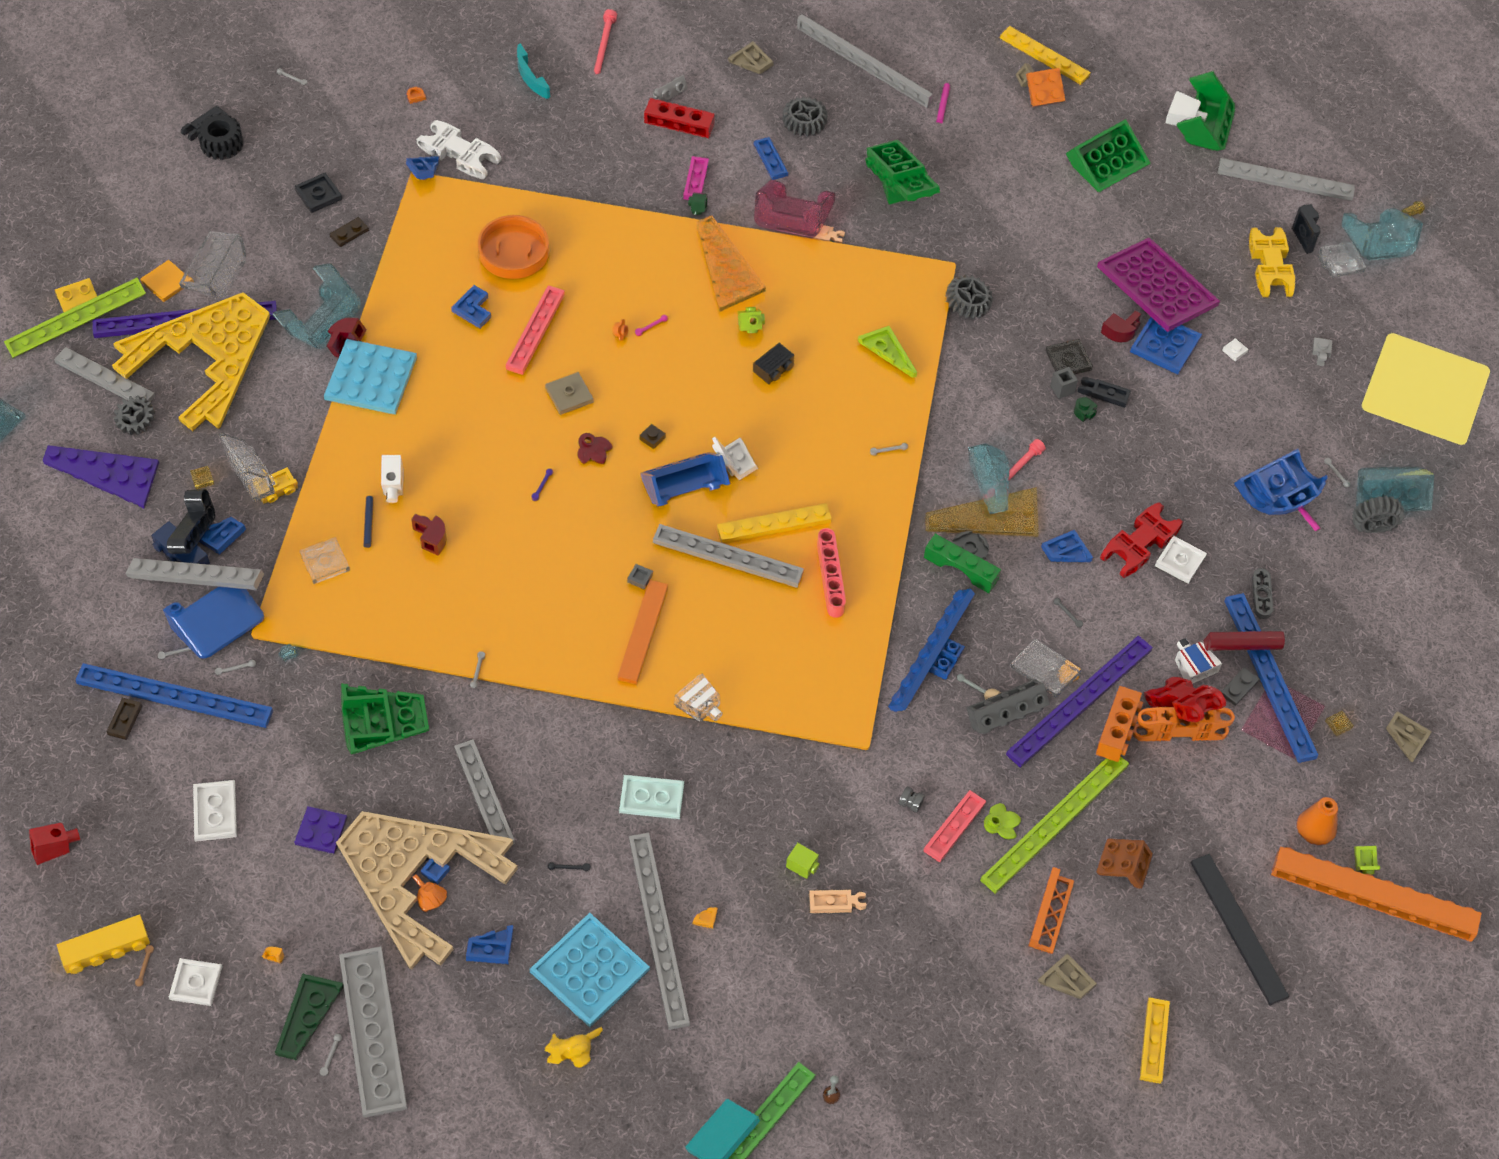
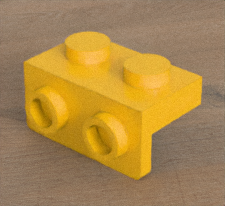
(284, 485)

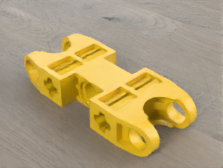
(1270, 252)

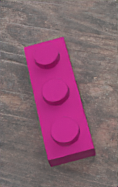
(696, 176)

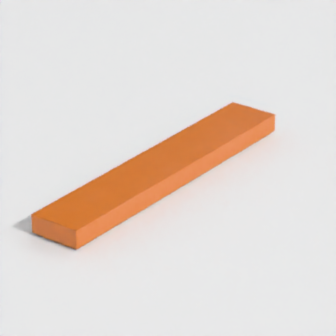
(642, 632)

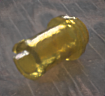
(1417, 207)

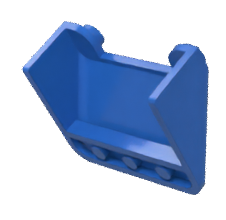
(214, 619)

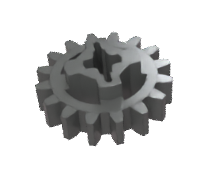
(137, 416)

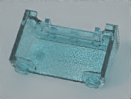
(1389, 238)

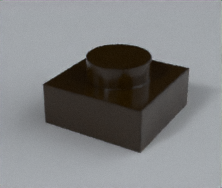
(652, 436)

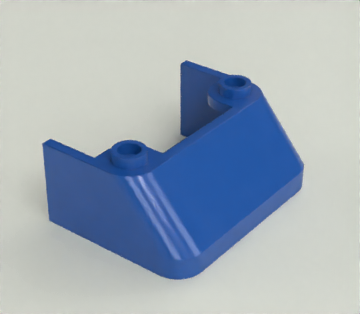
(685, 476)

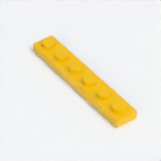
(1045, 55)
(774, 523)

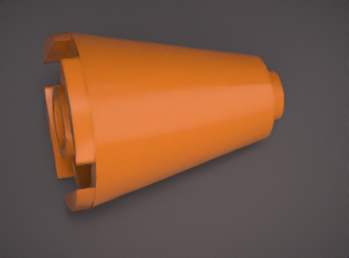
(1319, 822)

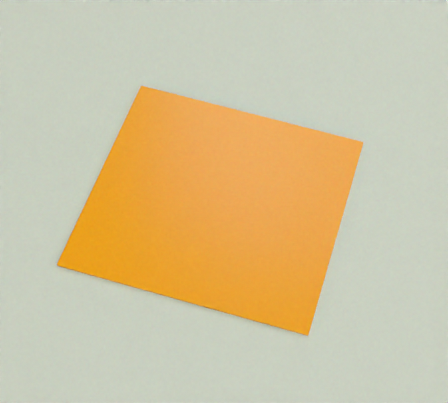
(549, 576)

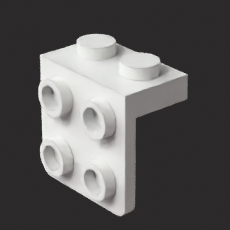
(736, 457)

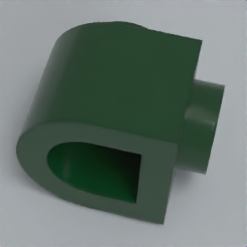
(698, 203)
(1085, 409)

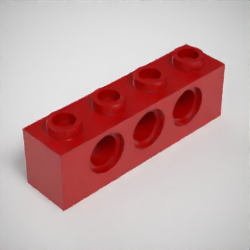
(679, 118)

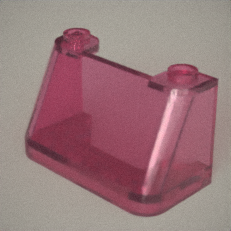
(791, 214)

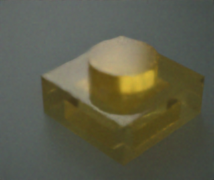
(202, 477)
(1339, 723)

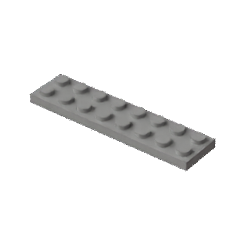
(372, 1032)

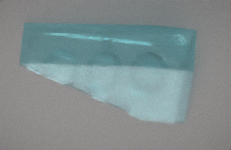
(992, 475)

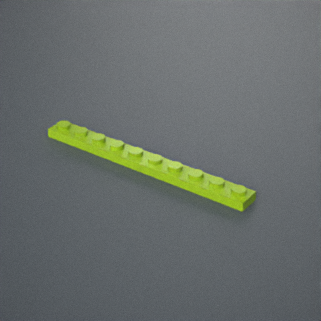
(1052, 824)

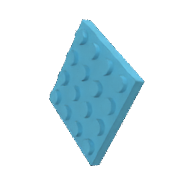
(370, 376)
(589, 969)

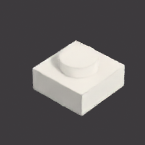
(1235, 349)

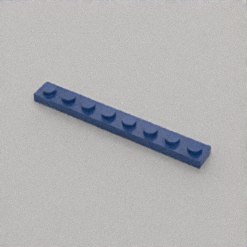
(931, 650)

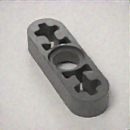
(1266, 587)

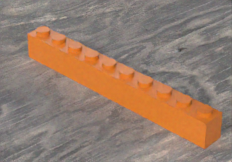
(1376, 894)

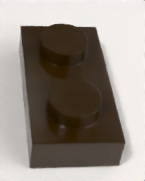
(349, 231)
(124, 718)

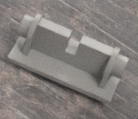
(671, 89)

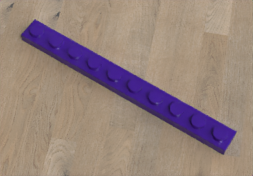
(137, 323)
(1078, 701)

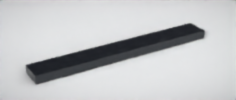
(1239, 929)

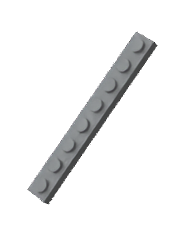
(1286, 179)
(728, 555)
(195, 573)

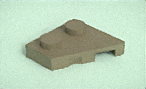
(751, 58)
(1068, 978)

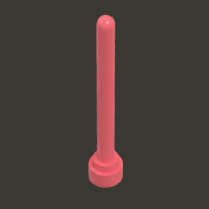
(609, 18)
(1035, 449)

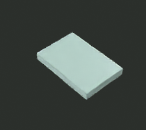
(651, 797)

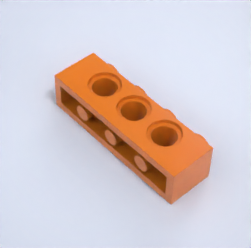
(1118, 724)

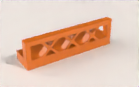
(1045, 906)

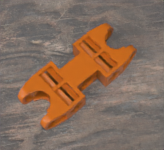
(1171, 725)

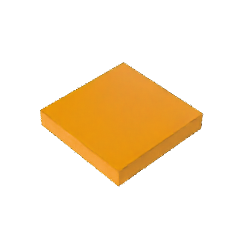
(164, 280)

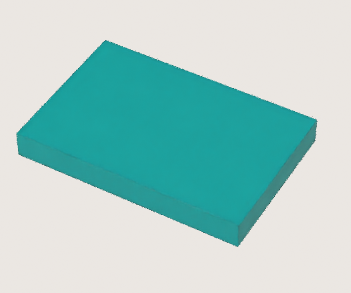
(723, 1132)

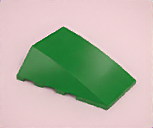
(380, 716)

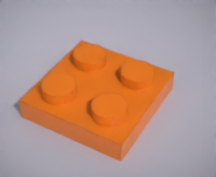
(1045, 87)

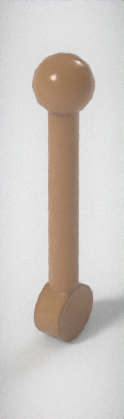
(149, 949)

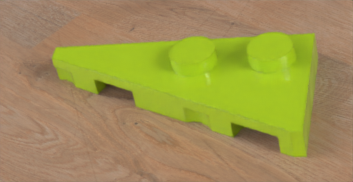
(886, 345)

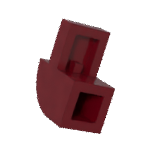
(344, 329)
(1119, 329)
(433, 533)

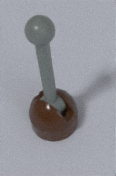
(832, 1097)

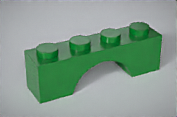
(980, 572)

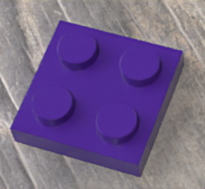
(320, 829)

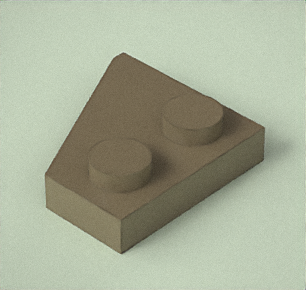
(1408, 735)

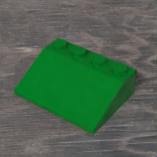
(1108, 156)

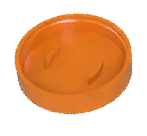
(513, 246)

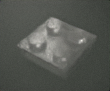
(324, 560)

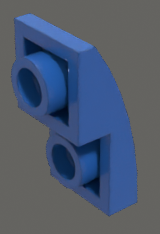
(947, 659)

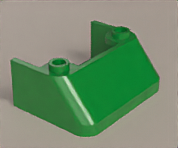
(1220, 108)

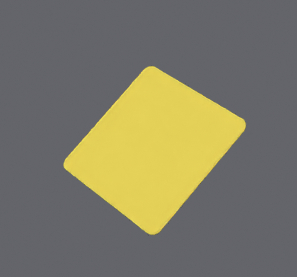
(1426, 388)

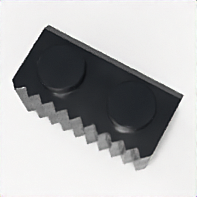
(774, 363)

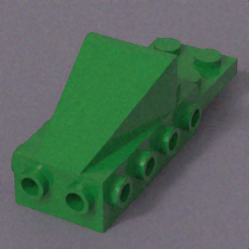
(900, 172)

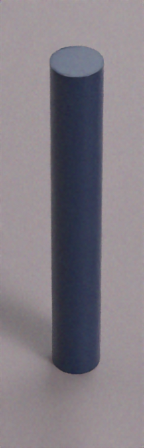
(368, 522)

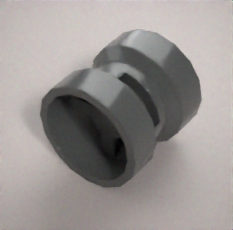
(911, 799)

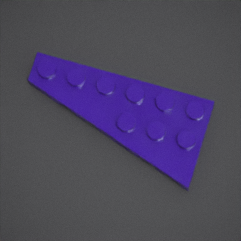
(114, 473)

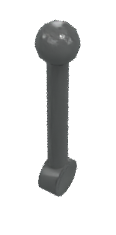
(1078, 623)

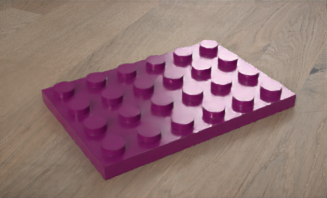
(1158, 284)

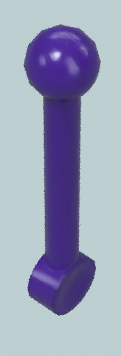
(535, 496)

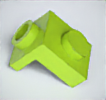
(1366, 859)

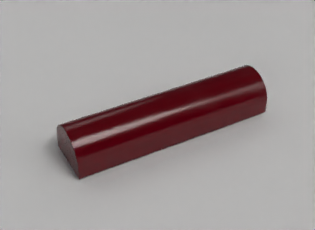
(1244, 640)

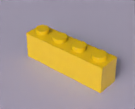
(103, 944)

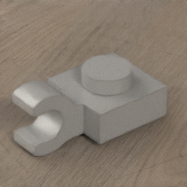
(1322, 349)

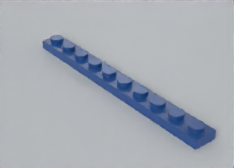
(1273, 683)
(174, 695)

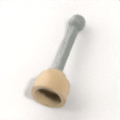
(987, 694)

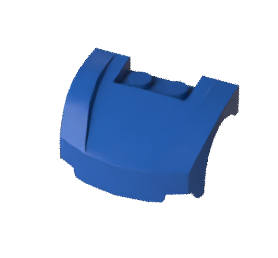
(1281, 486)

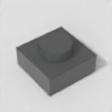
(640, 576)

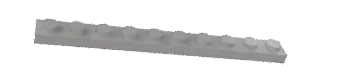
(864, 61)
(659, 931)

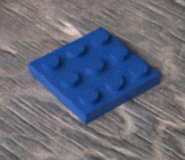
(1166, 348)

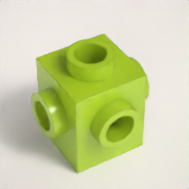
(744, 320)

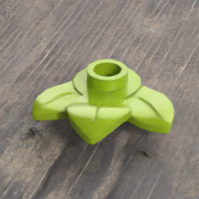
(1004, 821)

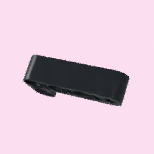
(194, 524)

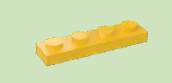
(1154, 1040)

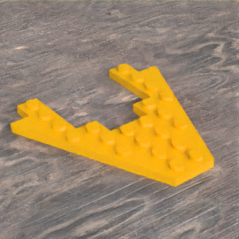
(222, 330)

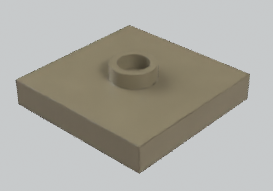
(569, 393)

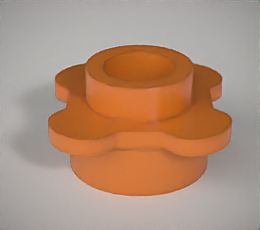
(620, 329)

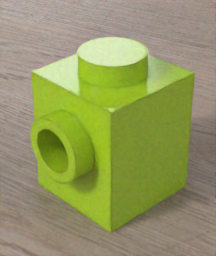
(802, 861)

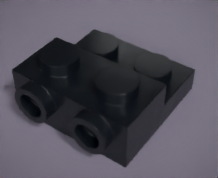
(1306, 227)

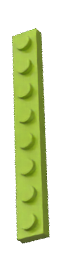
(74, 317)

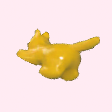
(574, 1048)

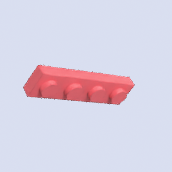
(954, 826)

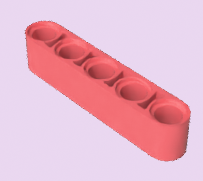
(834, 579)

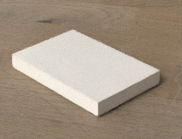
(214, 810)

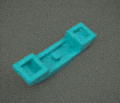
(537, 85)

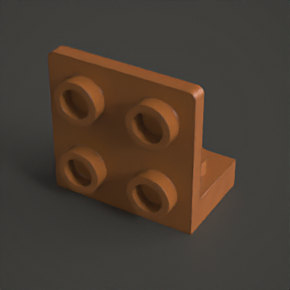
(1125, 859)

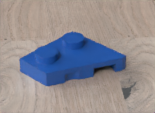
(491, 947)

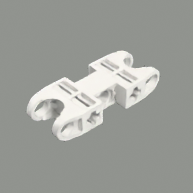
(449, 142)

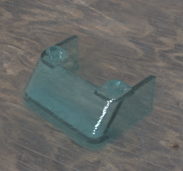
(339, 303)

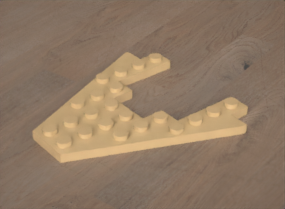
(390, 850)

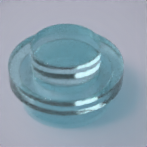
(287, 652)

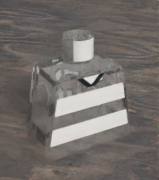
(699, 699)

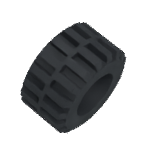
(220, 146)

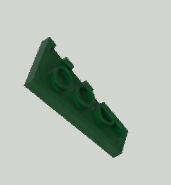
(309, 1007)

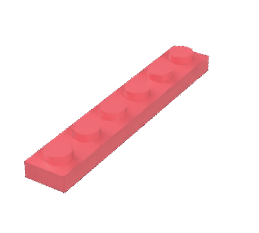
(535, 330)

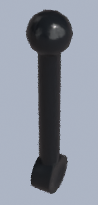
(586, 867)

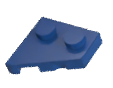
(423, 166)
(222, 534)
(1067, 549)

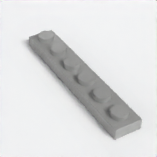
(101, 376)
(482, 790)

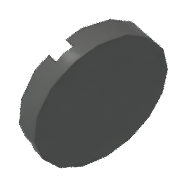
(973, 543)

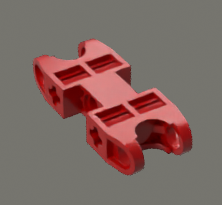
(1150, 531)
(1187, 701)

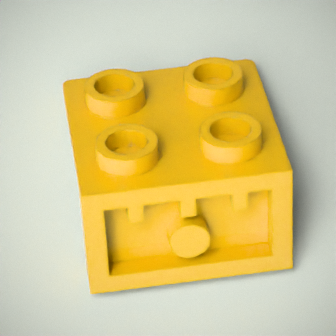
(75, 294)

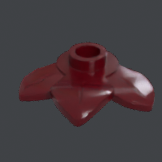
(595, 450)

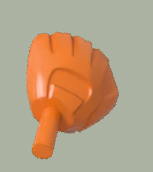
(429, 895)

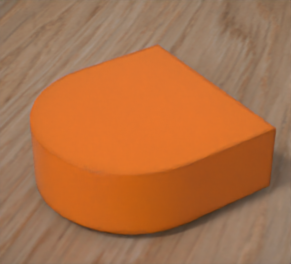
(415, 94)

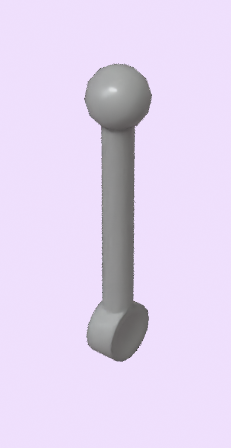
(280, 71)
(873, 451)
(1346, 483)
(161, 655)
(481, 656)
(218, 671)
(324, 1071)

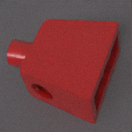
(51, 841)

